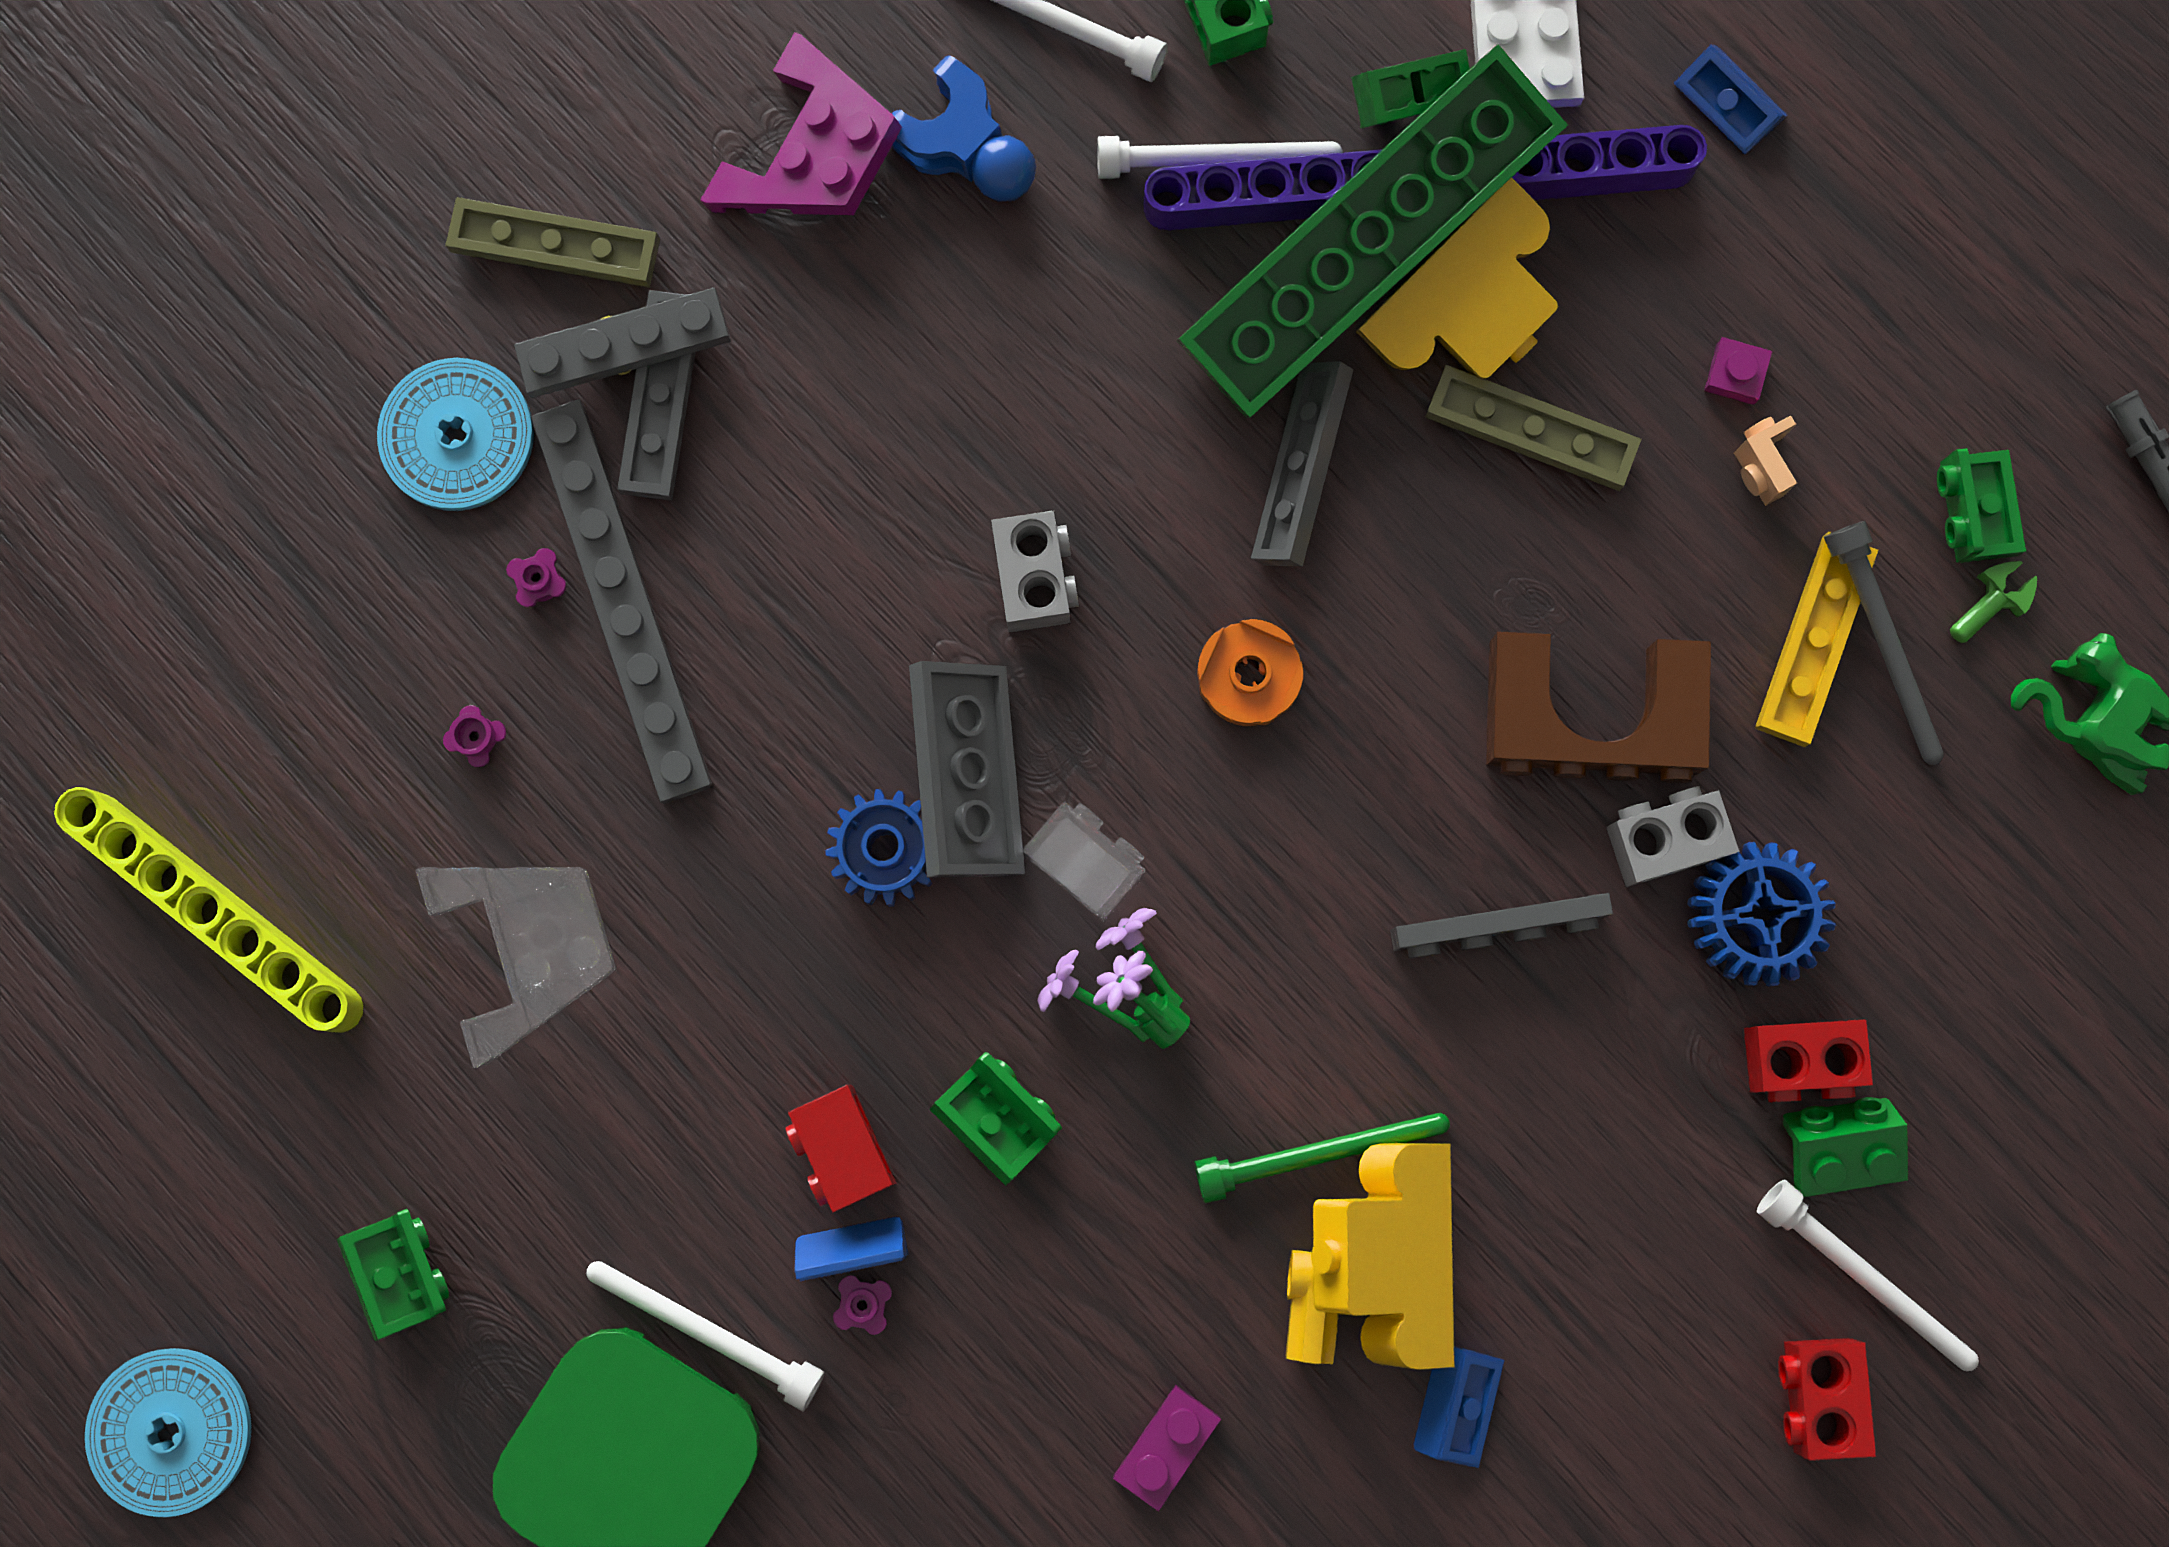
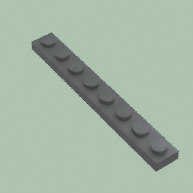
(622, 602)

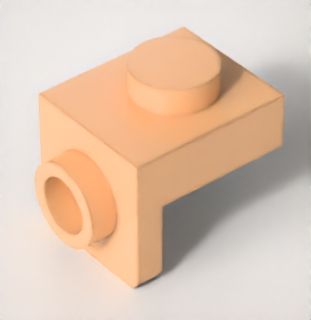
(1762, 464)

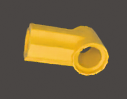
(1310, 1332)

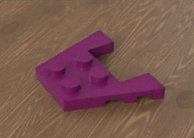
(828, 151)

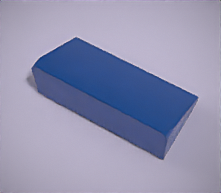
(1730, 99)
(850, 1248)
(1459, 1408)

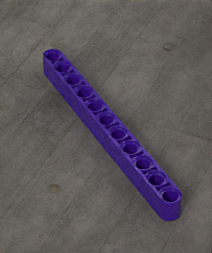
(1298, 201)

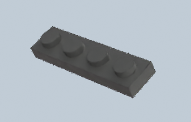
(622, 342)
(656, 423)
(1302, 464)
(1524, 922)

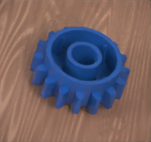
(855, 844)

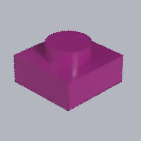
(1738, 371)

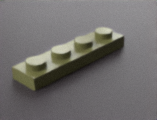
(553, 242)
(1533, 428)

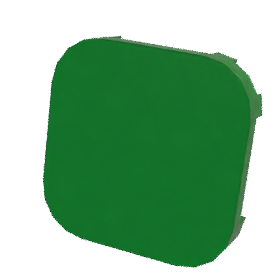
(625, 1451)

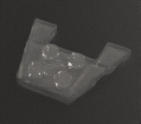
(544, 936)

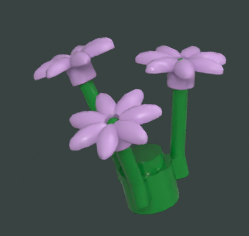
(1157, 1015)

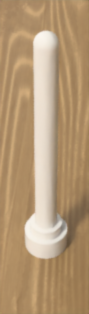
(1142, 55)
(1118, 157)
(1785, 1208)
(794, 1380)

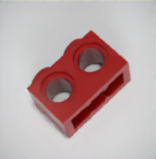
(1807, 1050)
(1843, 1394)

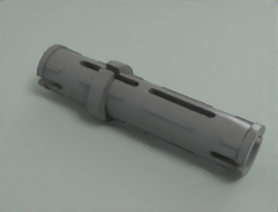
(2144, 440)

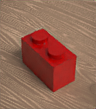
(839, 1148)

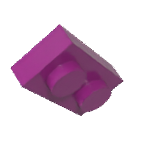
(1166, 1448)

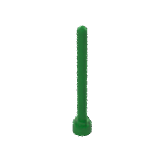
(1220, 1177)

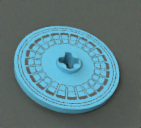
(464, 472)
(206, 1451)

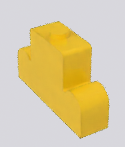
(1471, 292)
(1392, 1255)

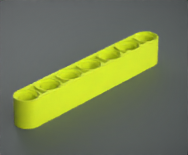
(185, 903)

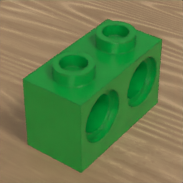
(1225, 41)
(1406, 88)

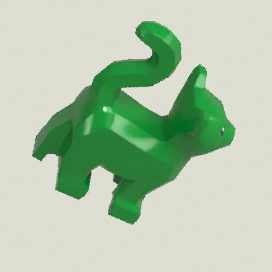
(2115, 719)

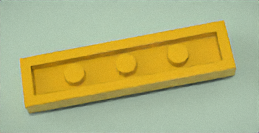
(1811, 650)

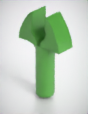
(1994, 600)

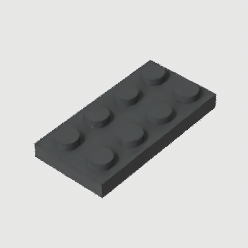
(966, 770)

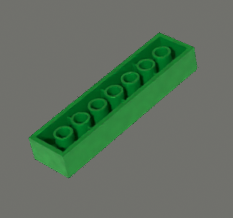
(1372, 231)

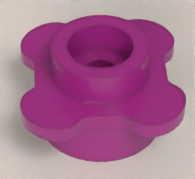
(550, 584)
(471, 721)
(874, 1294)

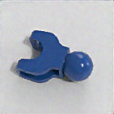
(966, 138)

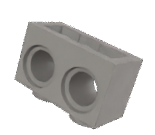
(1023, 572)
(1674, 846)

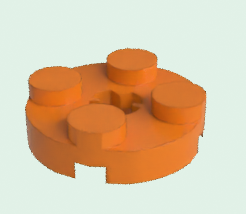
(1278, 662)

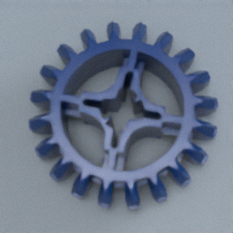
(1760, 894)

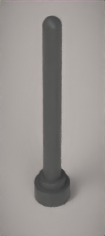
(1852, 548)

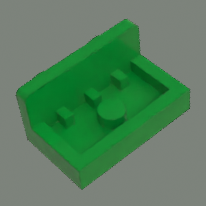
(1981, 505)
(996, 1117)
(1847, 1146)
(393, 1274)

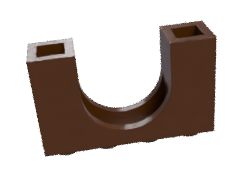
(1530, 735)

